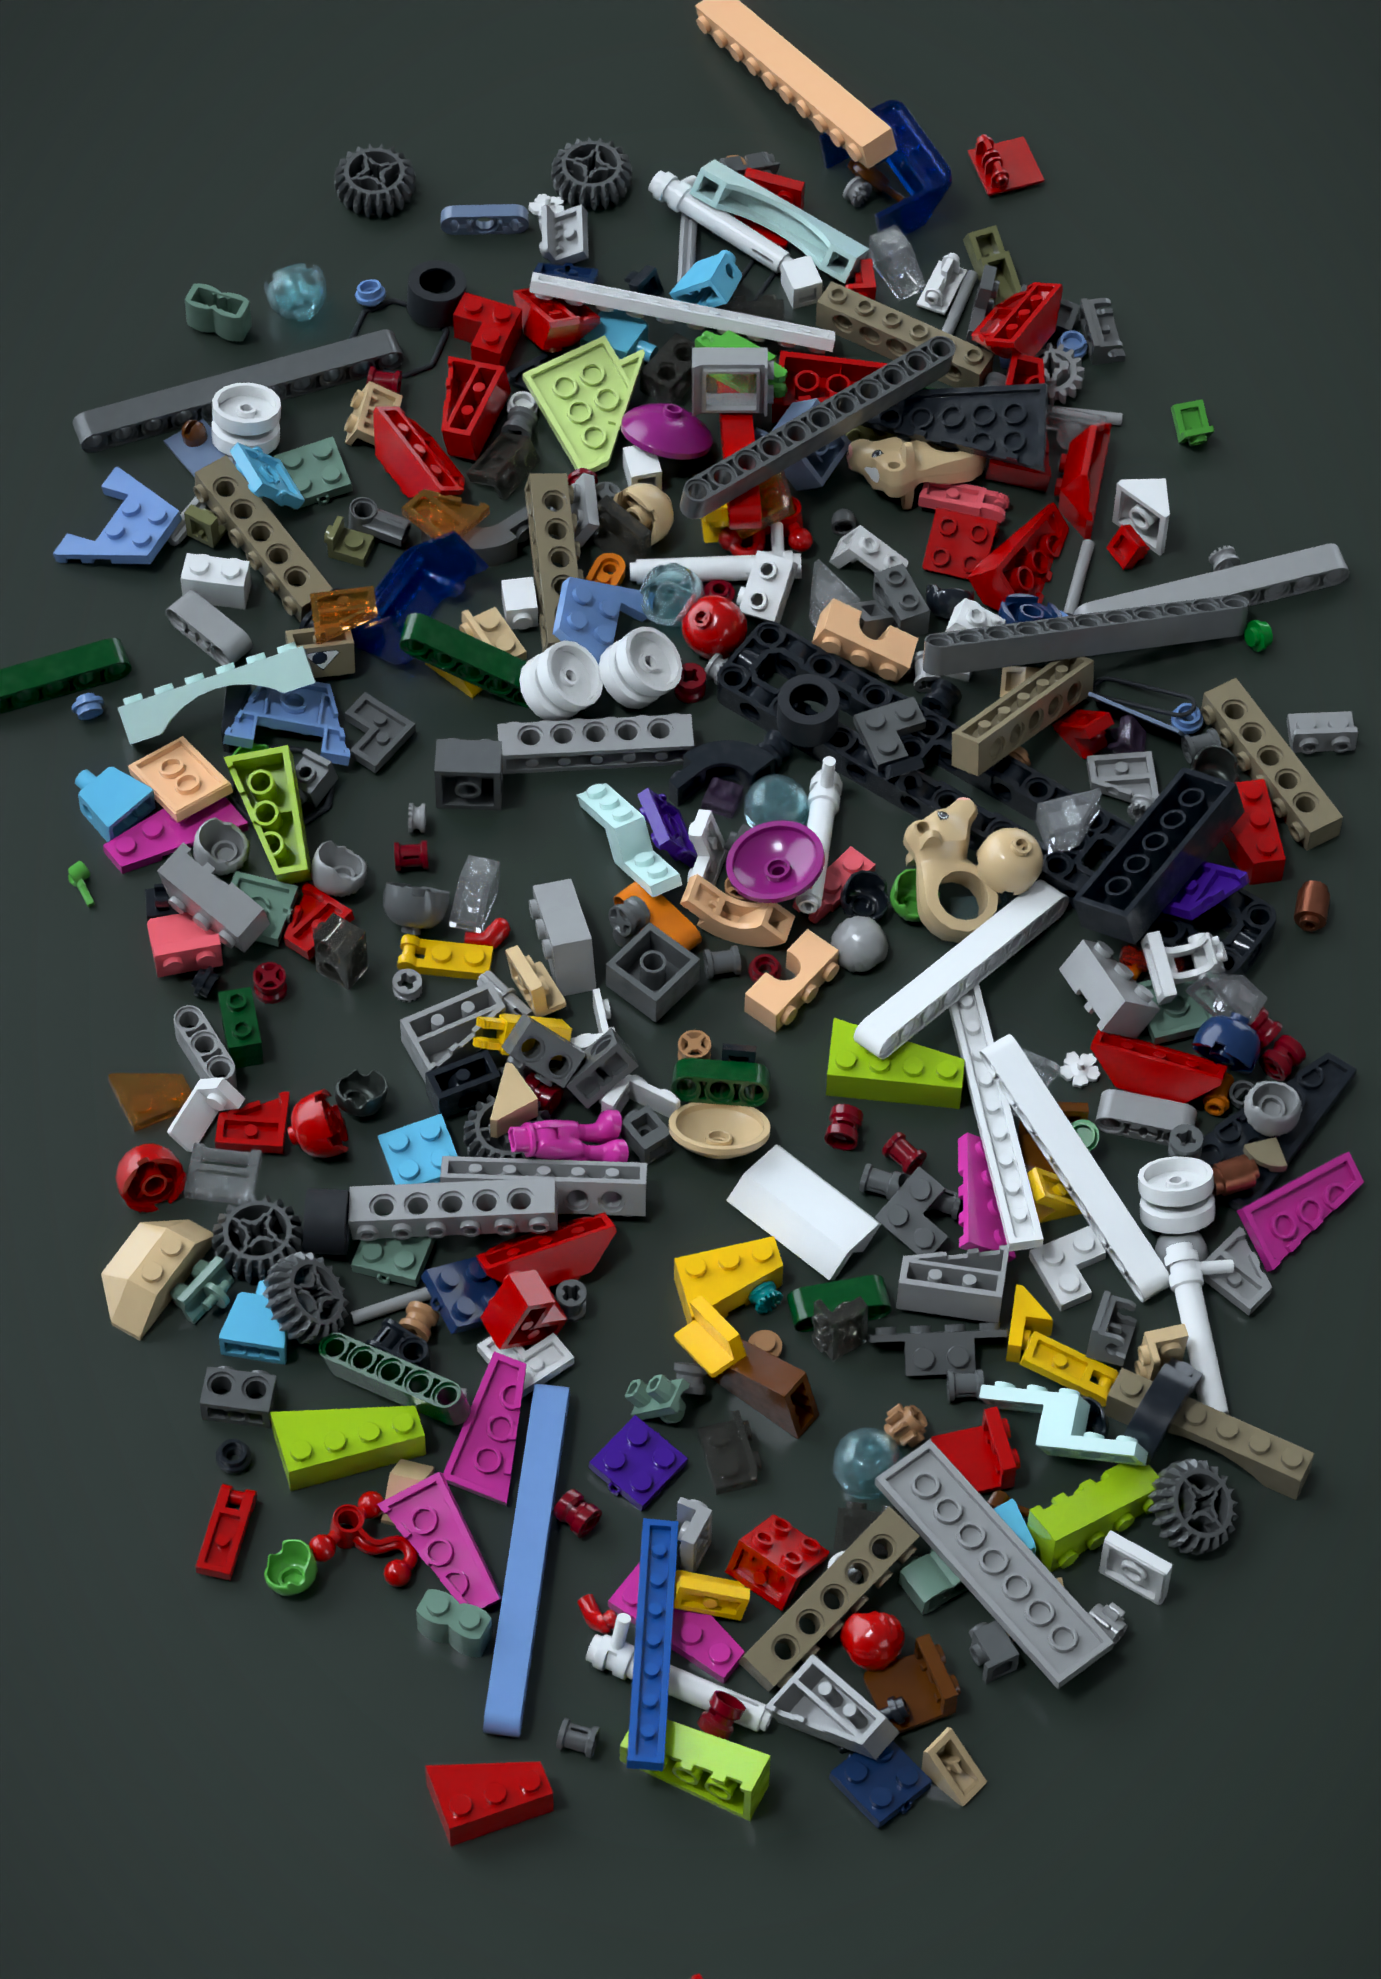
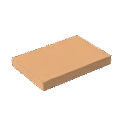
(181, 778)

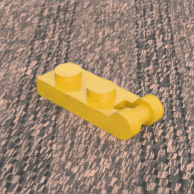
(444, 957)
(1068, 1367)

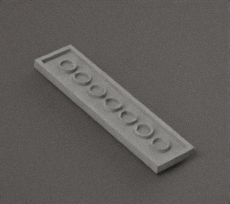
(994, 1564)

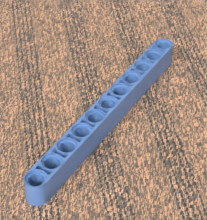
(526, 1561)

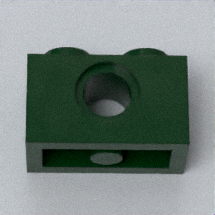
(241, 1027)

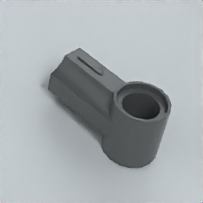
(369, 519)

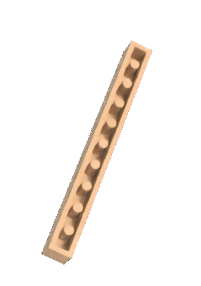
(797, 80)

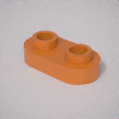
(607, 563)

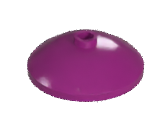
(667, 431)
(775, 861)

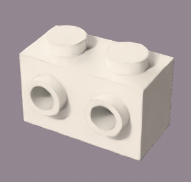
(217, 579)
(767, 586)

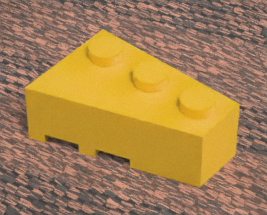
(727, 1274)

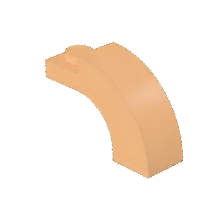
(734, 919)

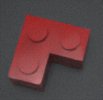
(489, 327)
(522, 1311)

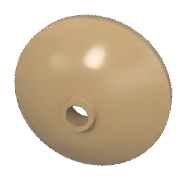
(719, 1129)

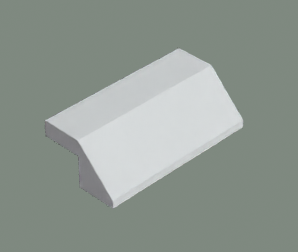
(803, 1212)

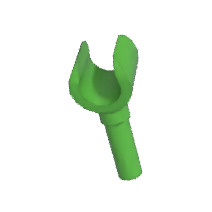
(77, 875)

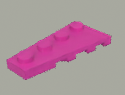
(163, 835)
(980, 1209)
(1291, 1212)
(487, 1440)
(438, 1532)
(694, 1634)

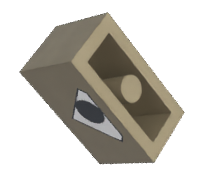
(329, 658)

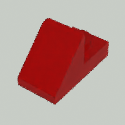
(1084, 731)

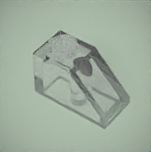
(896, 262)
(825, 588)
(1067, 819)
(475, 893)
(1227, 994)

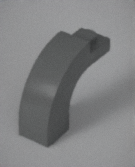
(498, 542)

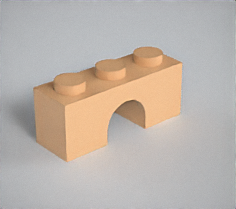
(841, 634)
(778, 1001)

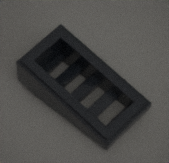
(235, 699)

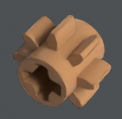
(906, 1425)

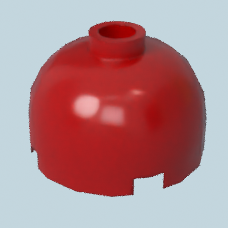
(714, 626)
(318, 1126)
(149, 1177)

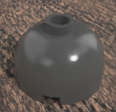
(414, 906)

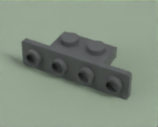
(938, 1351)

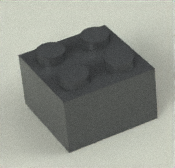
(468, 774)
(652, 972)

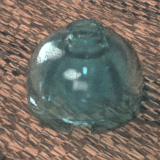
(297, 292)
(670, 593)
(775, 799)
(862, 1458)

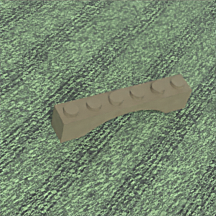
(1265, 1456)

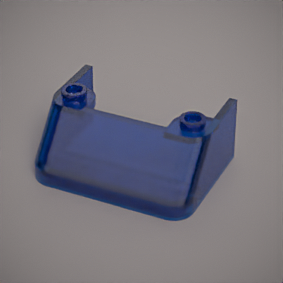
(914, 163)
(416, 585)

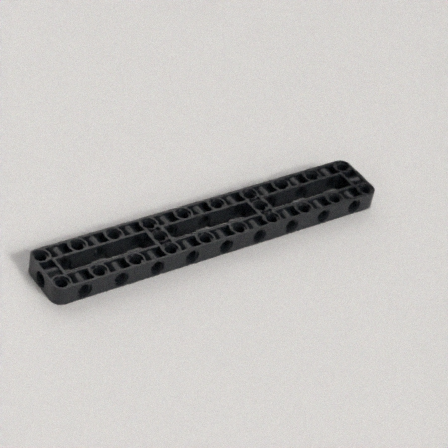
(1009, 780)

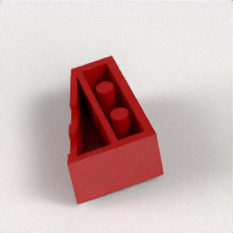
(1254, 838)

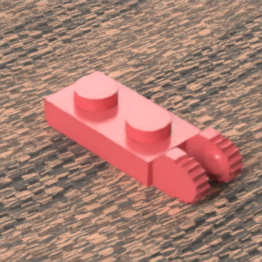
(965, 499)
(836, 876)

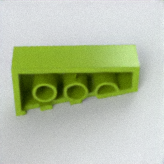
(273, 802)
(906, 1076)
(344, 1442)
(1090, 1513)
(712, 1769)

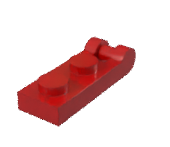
(225, 1532)

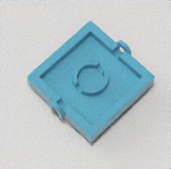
(266, 476)
(417, 1150)

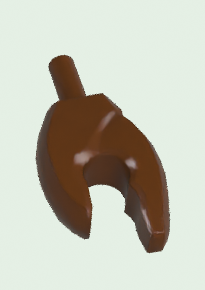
(875, 178)

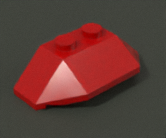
(1021, 321)
(553, 322)
(413, 455)
(1083, 477)
(1155, 1069)
(553, 1254)

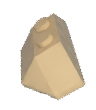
(148, 1268)

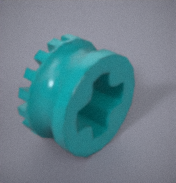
(765, 1297)

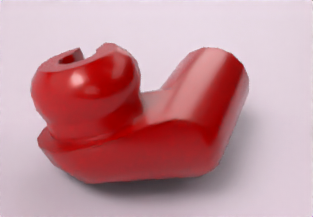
(491, 936)
(594, 1618)

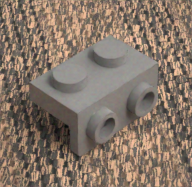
(564, 235)

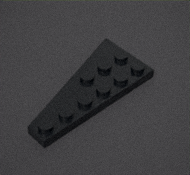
(985, 421)
(1318, 1089)

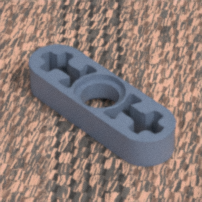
(514, 219)

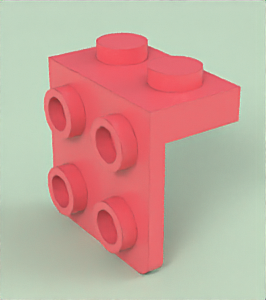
(182, 945)

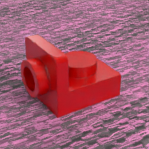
(864, 280)

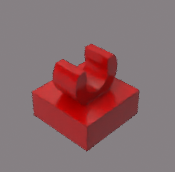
(1127, 547)

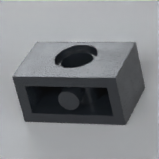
(462, 1084)

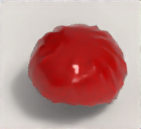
(872, 1639)

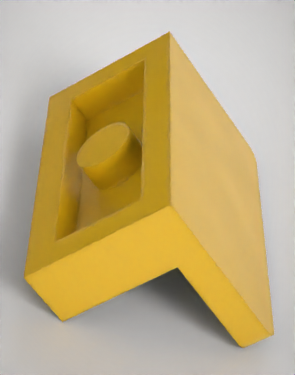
(710, 1339)
(710, 1595)

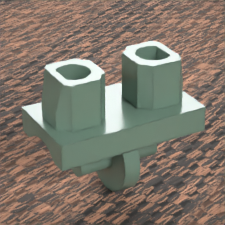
(205, 1291)
(658, 1398)

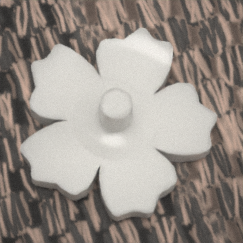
(554, 203)
(1080, 1069)

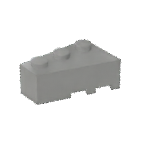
(211, 900)
(564, 936)
(1109, 989)
(448, 1028)
(954, 1284)
(831, 1710)

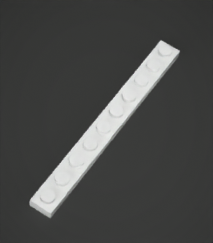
(672, 310)
(996, 1126)

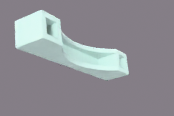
(738, 195)
(152, 715)

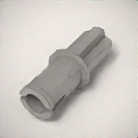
(513, 1003)

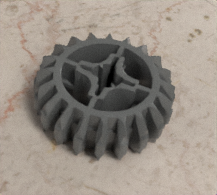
(591, 173)
(374, 180)
(478, 1136)
(254, 1226)
(305, 1297)
(1185, 1506)

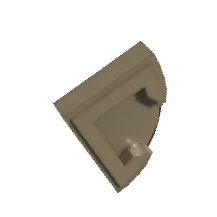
(1266, 1154)

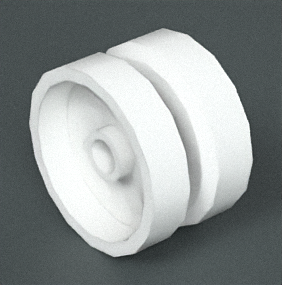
(247, 416)
(640, 667)
(561, 681)
(1176, 1195)

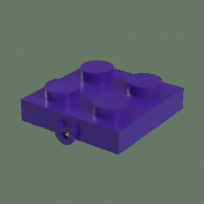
(667, 826)
(638, 1463)

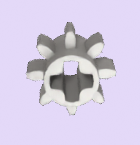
(1110, 1620)

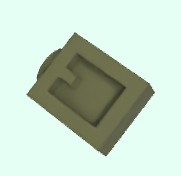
(203, 526)
(348, 544)

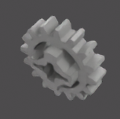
(1066, 372)

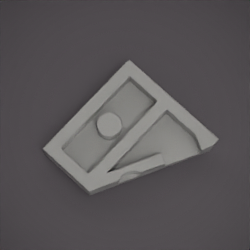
(1123, 774)
(1247, 1284)

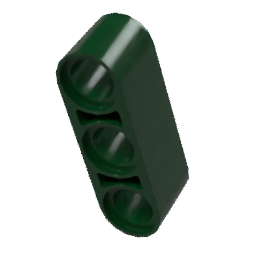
(706, 1074)
(869, 1287)

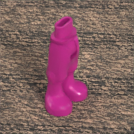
(563, 1139)

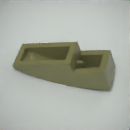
(987, 249)

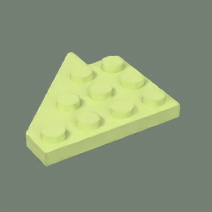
(586, 399)

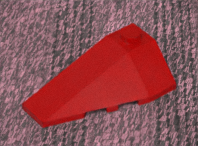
(1022, 560)

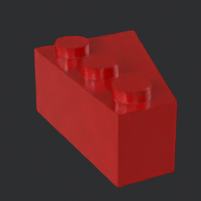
(472, 405)
(487, 1796)

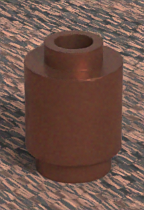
(1312, 906)
(1234, 1175)

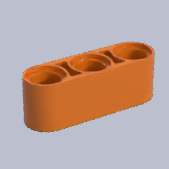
(664, 916)

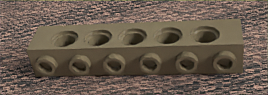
(896, 333)
(224, 479)
(541, 492)
(1021, 714)
(1268, 747)
(886, 1530)

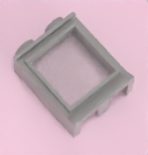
(731, 380)

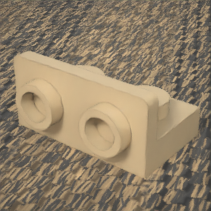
(361, 422)
(494, 630)
(534, 983)
(1159, 1348)

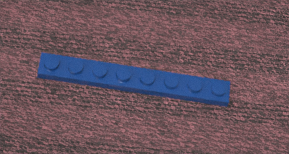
(652, 1645)

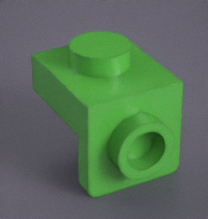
(1191, 422)

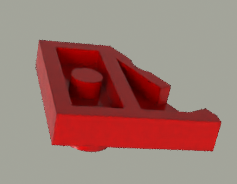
(313, 909)
(255, 1126)

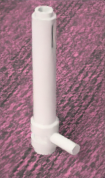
(676, 193)
(718, 567)
(822, 806)
(1187, 1283)
(618, 1656)

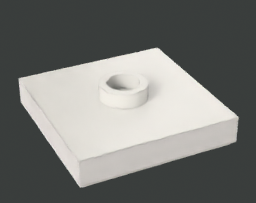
(1135, 1568)

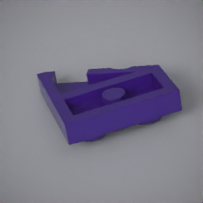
(1205, 889)

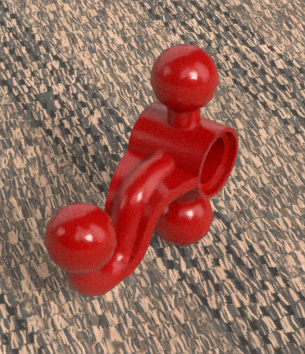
(799, 537)
(396, 1572)

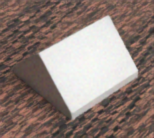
(1144, 507)

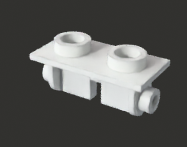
(942, 284)

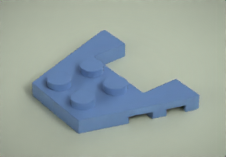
(133, 532)
(591, 611)
(302, 710)

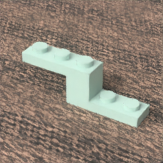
(629, 839)
(1063, 1423)

